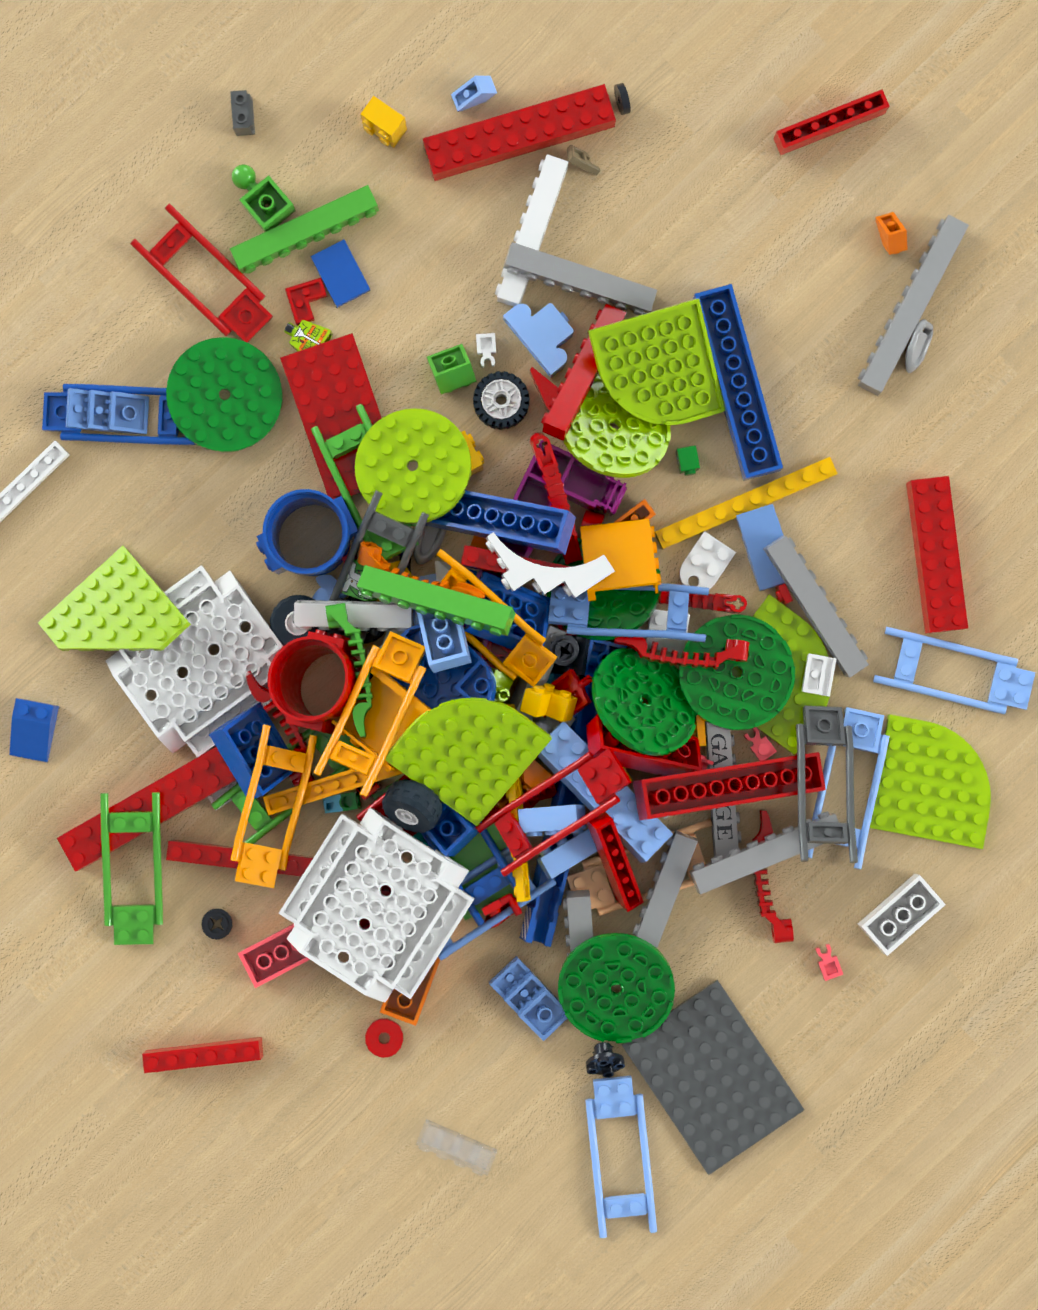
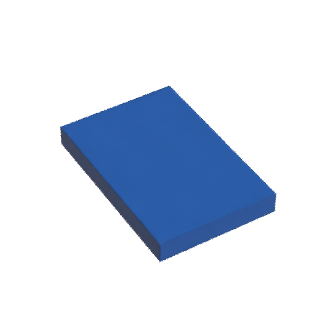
(340, 273)

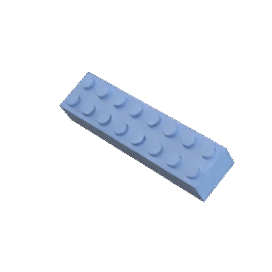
(639, 837)

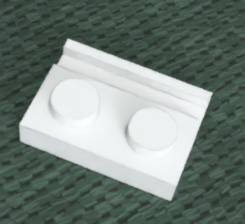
(818, 675)

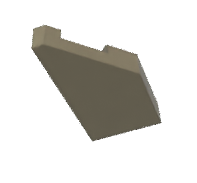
(581, 159)

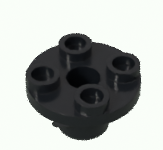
(604, 1060)

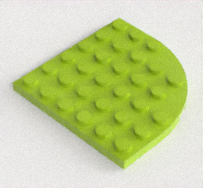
(660, 365)
(801, 641)
(468, 752)
(932, 785)

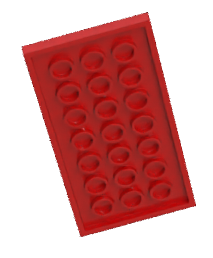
(326, 389)

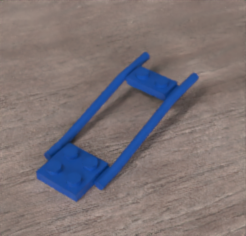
(55, 417)
(487, 884)

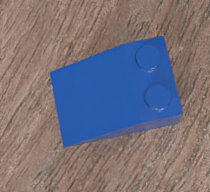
(32, 729)

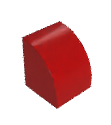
(592, 518)

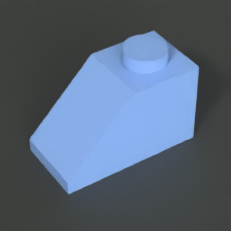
(474, 92)

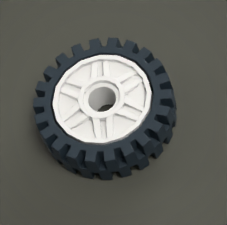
(499, 385)

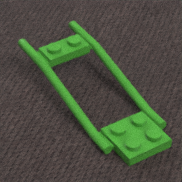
(339, 446)
(258, 815)
(132, 922)

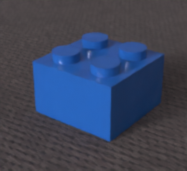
(452, 832)

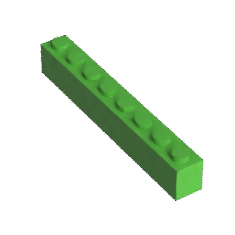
(304, 229)
(436, 600)

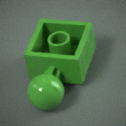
(261, 194)

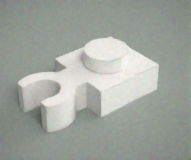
(486, 345)

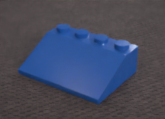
(526, 603)
(239, 745)

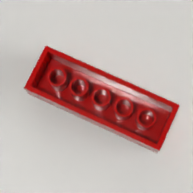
(681, 761)

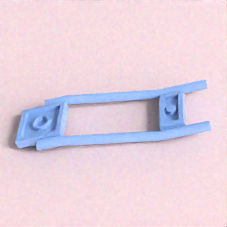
(1009, 684)
(868, 738)
(616, 1099)

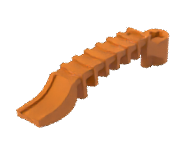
(371, 556)

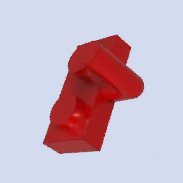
(495, 906)

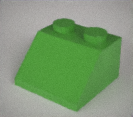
(451, 369)

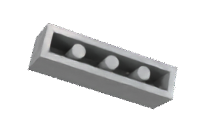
(579, 917)

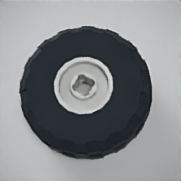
(283, 620)
(412, 805)

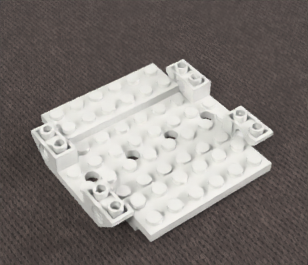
(215, 684)
(404, 928)

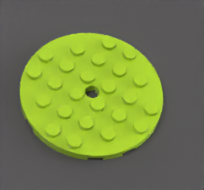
(406, 438)
(613, 452)

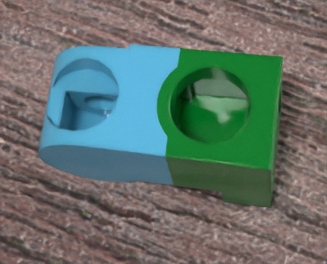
(342, 802)

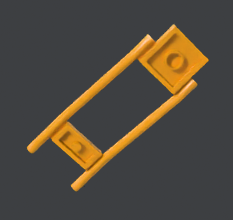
(529, 657)
(399, 659)
(260, 863)

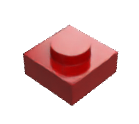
(783, 595)

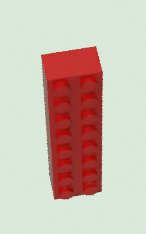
(937, 555)

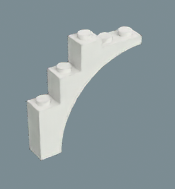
(576, 578)

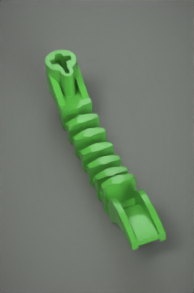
(337, 618)

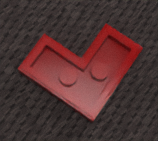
(301, 295)

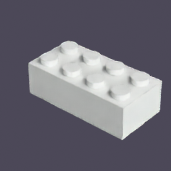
(901, 914)

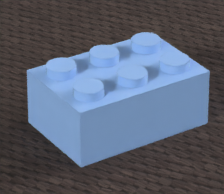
(443, 643)
(549, 819)

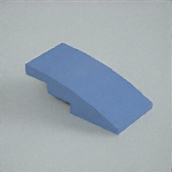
(107, 411)
(759, 530)
(529, 998)

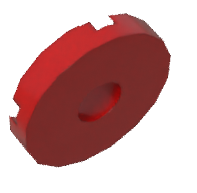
(381, 1049)

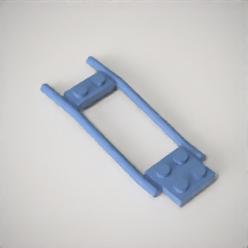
(574, 614)
(451, 947)

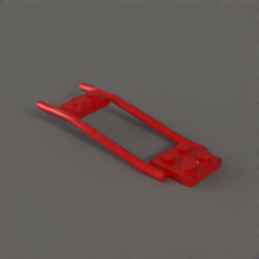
(243, 315)
(603, 778)

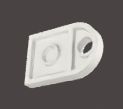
(706, 561)

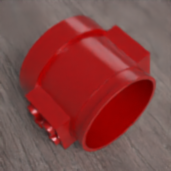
(288, 671)

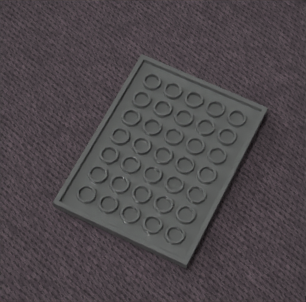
(713, 1078)

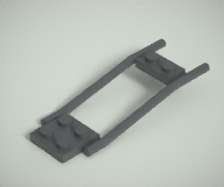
(384, 527)
(825, 728)

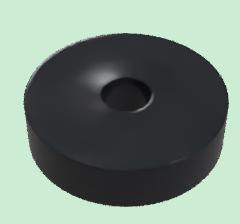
(622, 98)

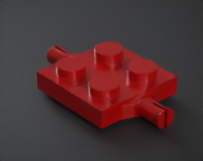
(572, 684)

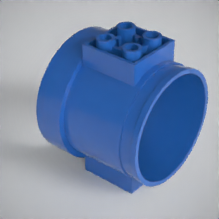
(279, 511)

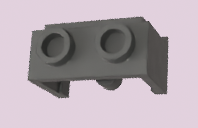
(242, 113)

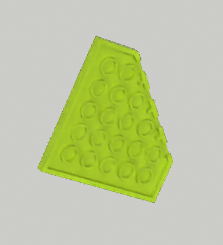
(115, 611)

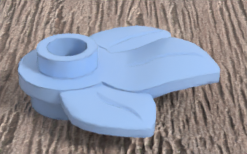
(327, 585)

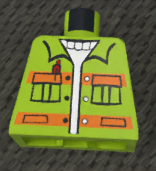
(307, 335)

